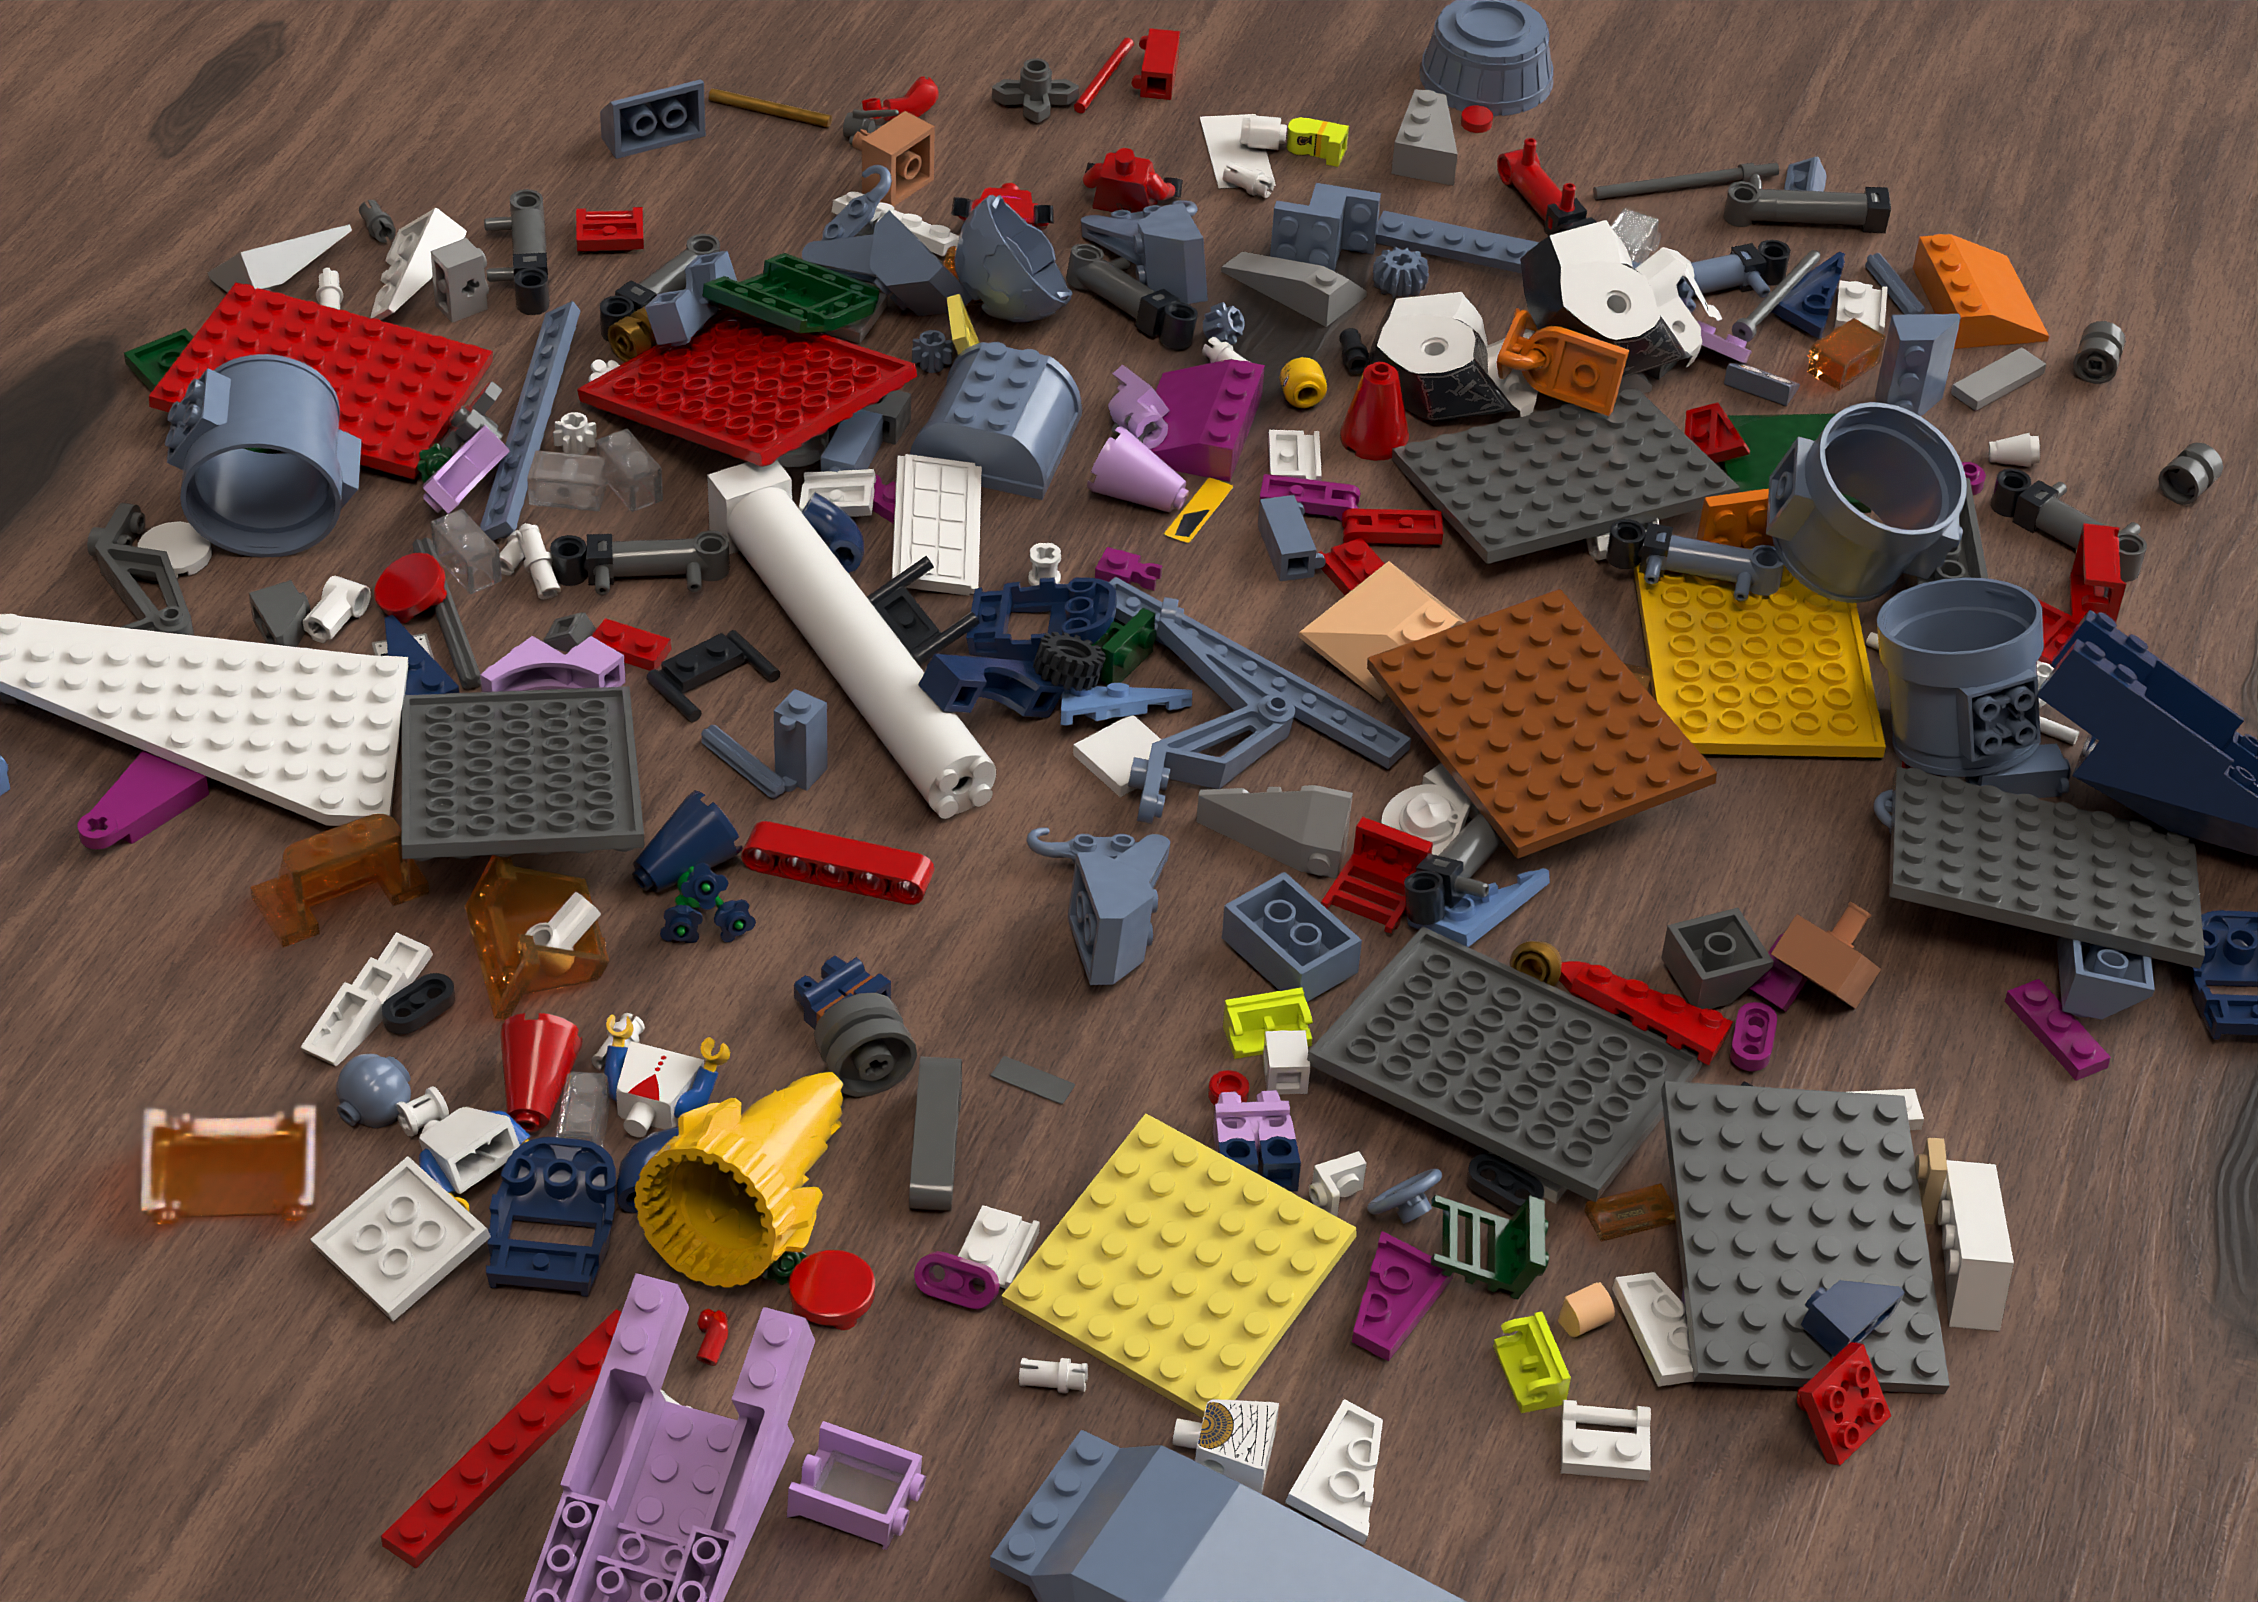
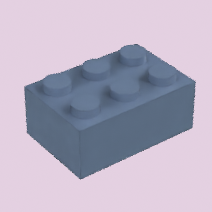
(1291, 937)

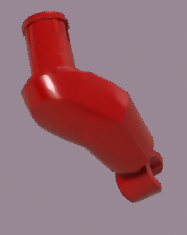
(916, 101)

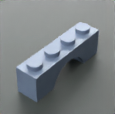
(682, 313)

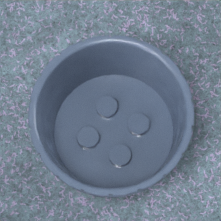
(1489, 56)

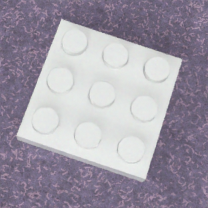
(400, 1238)

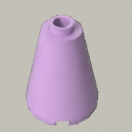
(1136, 474)

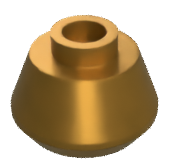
(1537, 960)

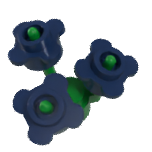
(700, 889)

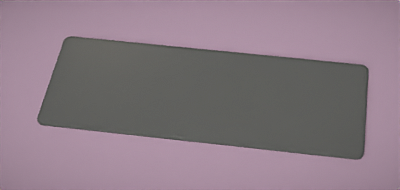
(1033, 1080)

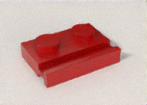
(1350, 564)

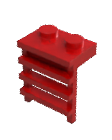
(1381, 858)

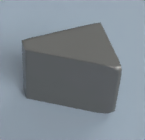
(569, 631)

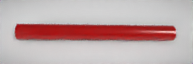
(1103, 75)

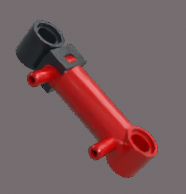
(1556, 207)

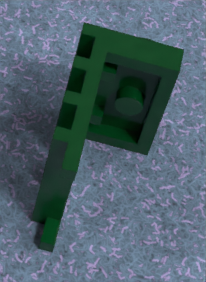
(1127, 646)
(1514, 1245)

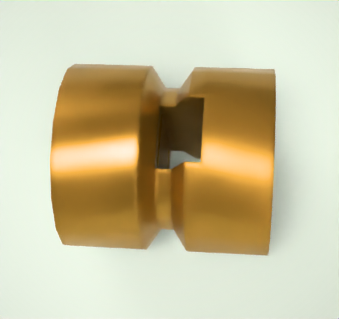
(632, 335)

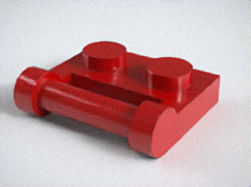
(609, 230)

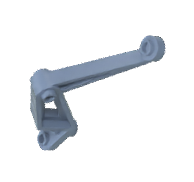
(1176, 756)

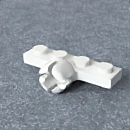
(934, 237)

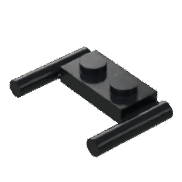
(910, 621)
(703, 664)

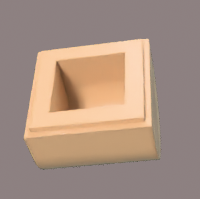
(1586, 1310)

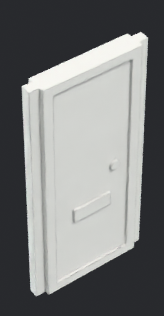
(938, 519)

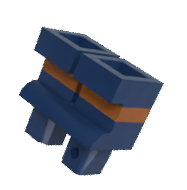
(838, 982)

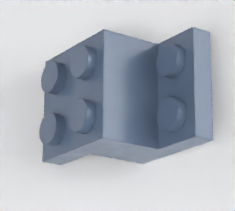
(1331, 222)

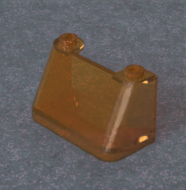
(231, 1165)

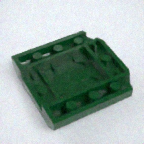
(795, 296)
(1768, 442)

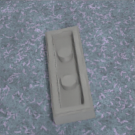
(1998, 379)

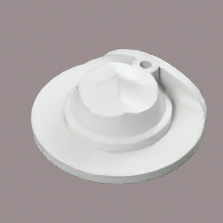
(1429, 813)

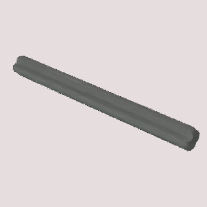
(453, 629)

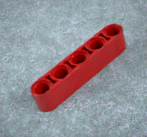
(838, 862)

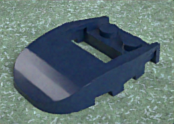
(1077, 608)
(2228, 961)
(554, 1184)

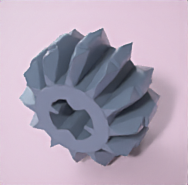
(1400, 272)

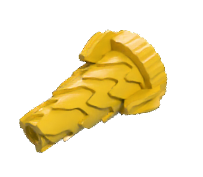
(730, 1184)

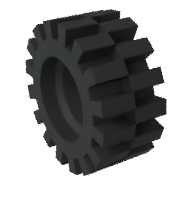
(1069, 661)

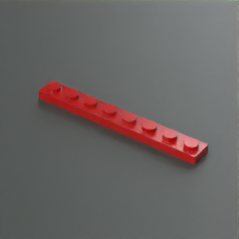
(501, 1450)

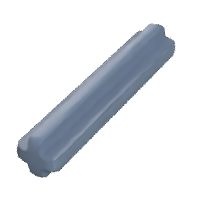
(1895, 285)
(743, 761)

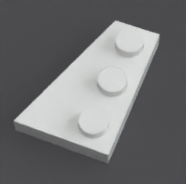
(1658, 1326)
(1340, 1473)

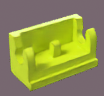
(1252, 1015)
(1532, 1363)

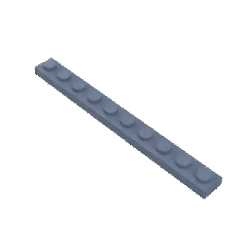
(1467, 244)
(530, 421)
(1311, 703)

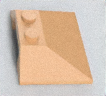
(1374, 618)

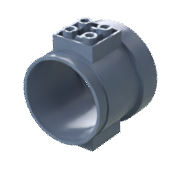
(1893, 467)
(256, 499)
(1963, 674)

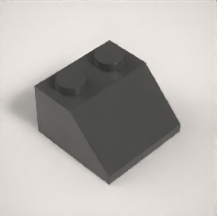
(1714, 957)

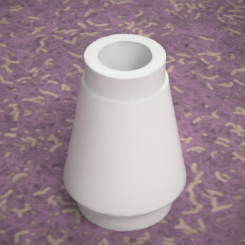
(2016, 450)

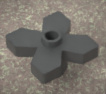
(1035, 90)
(471, 418)

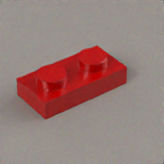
(637, 645)

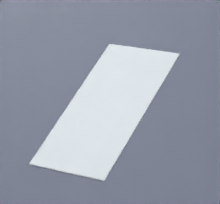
(1224, 146)

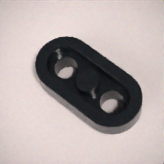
(416, 1003)
(1508, 1183)

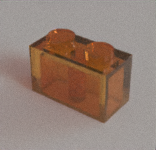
(1846, 354)

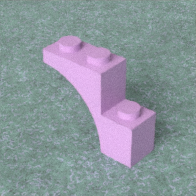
(464, 470)
(541, 667)

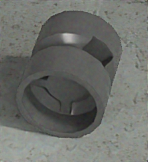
(2099, 352)
(2190, 473)

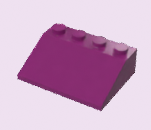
(1209, 416)

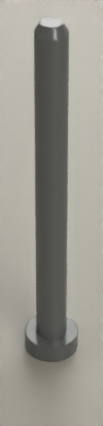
(1746, 327)

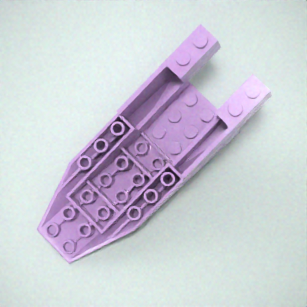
(660, 1490)

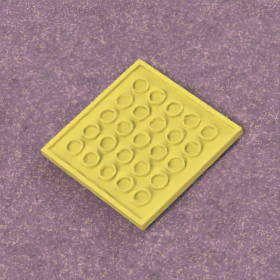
(1179, 1267)

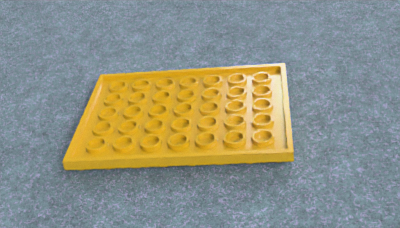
(1759, 671)

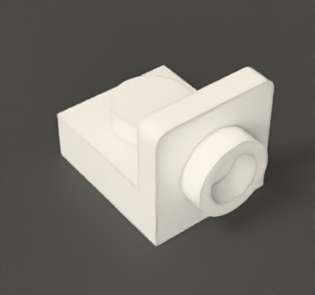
(1335, 1180)

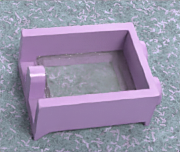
(857, 1485)

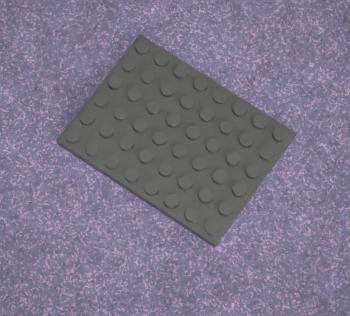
(1561, 475)
(519, 773)
(2045, 867)
(1505, 1062)
(1787, 1200)

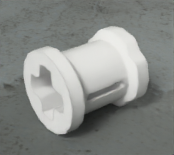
(1044, 563)
(421, 1111)

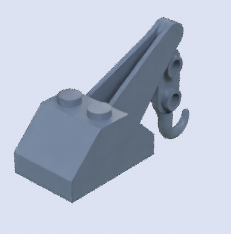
(1160, 243)
(888, 257)
(1110, 897)

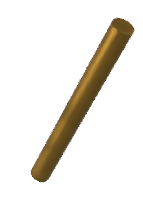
(770, 107)

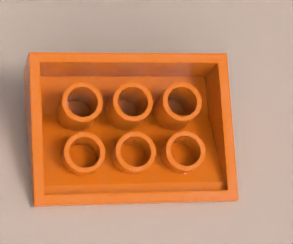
(1978, 287)

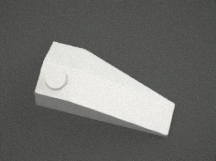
(412, 259)

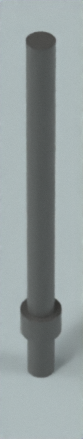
(1741, 173)

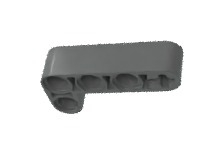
(935, 1133)

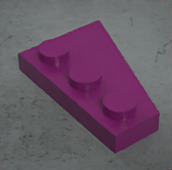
(1396, 1296)

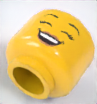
(1303, 382)

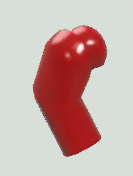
(716, 1329)

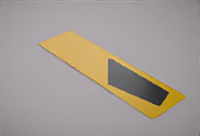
(1198, 510)

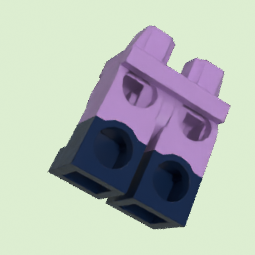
(1259, 1131)

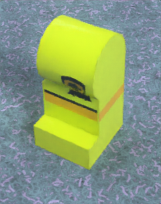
(1318, 139)

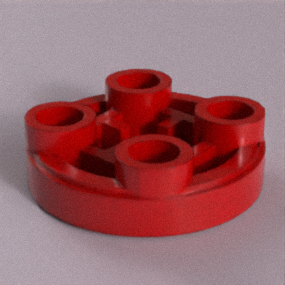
(410, 586)
(832, 1288)

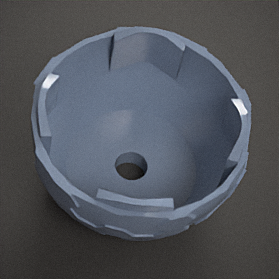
(1008, 264)

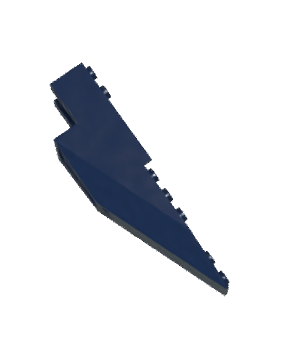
(2155, 737)

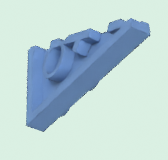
(1119, 701)
(1476, 915)

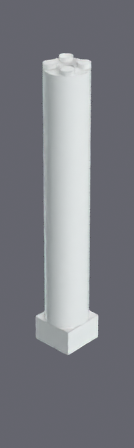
(849, 636)

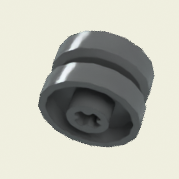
(865, 1044)

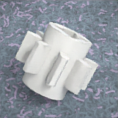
(575, 433)

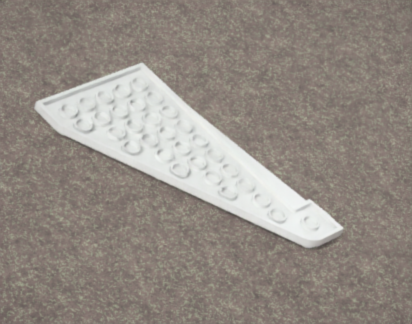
(259, 716)

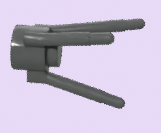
(861, 120)

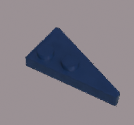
(1812, 297)
(424, 673)

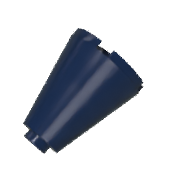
(688, 837)

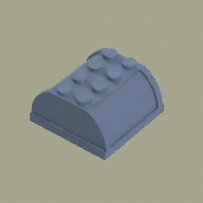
(1005, 414)

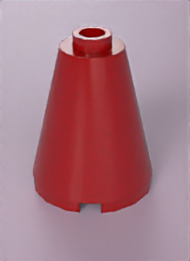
(1376, 415)
(536, 1065)

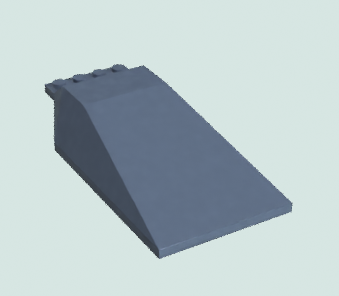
(1176, 1531)

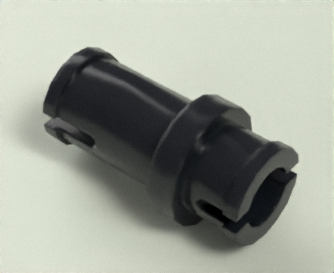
(1354, 353)

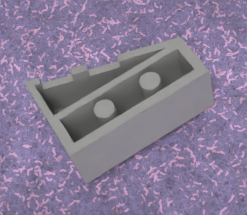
(1426, 140)

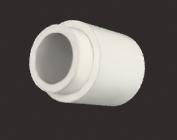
(1263, 132)

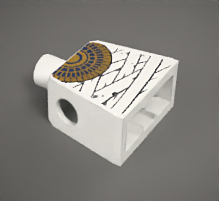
(1233, 1439)

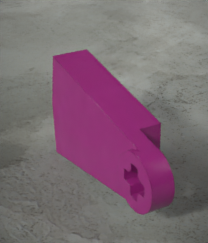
(141, 801)

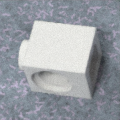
(1286, 1062)

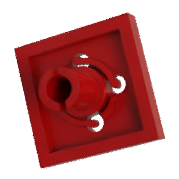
(1837, 1406)

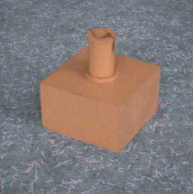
(902, 147)
(1829, 956)

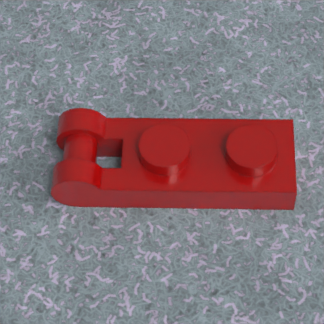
(1393, 526)

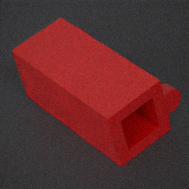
(1159, 64)

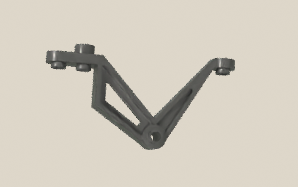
(122, 562)

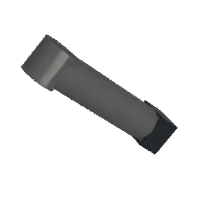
(1751, 203)

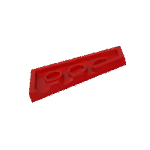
(1649, 1009)

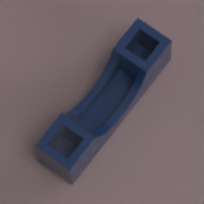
(958, 681)

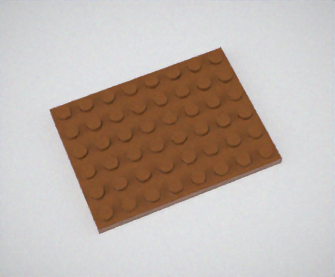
(1540, 722)

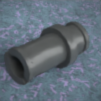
(377, 222)

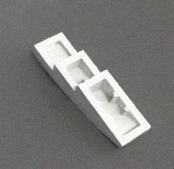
(358, 1006)

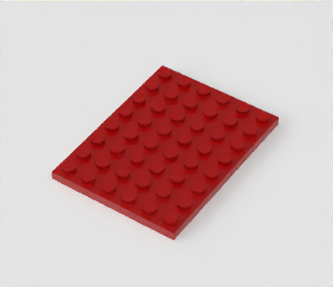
(389, 379)
(748, 387)

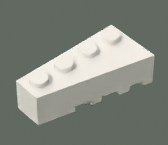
(1974, 1246)

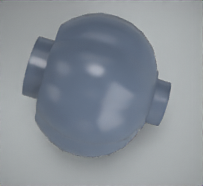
(371, 1089)

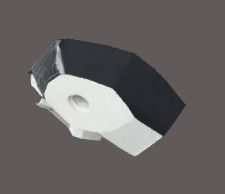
(1590, 287)
(1446, 359)

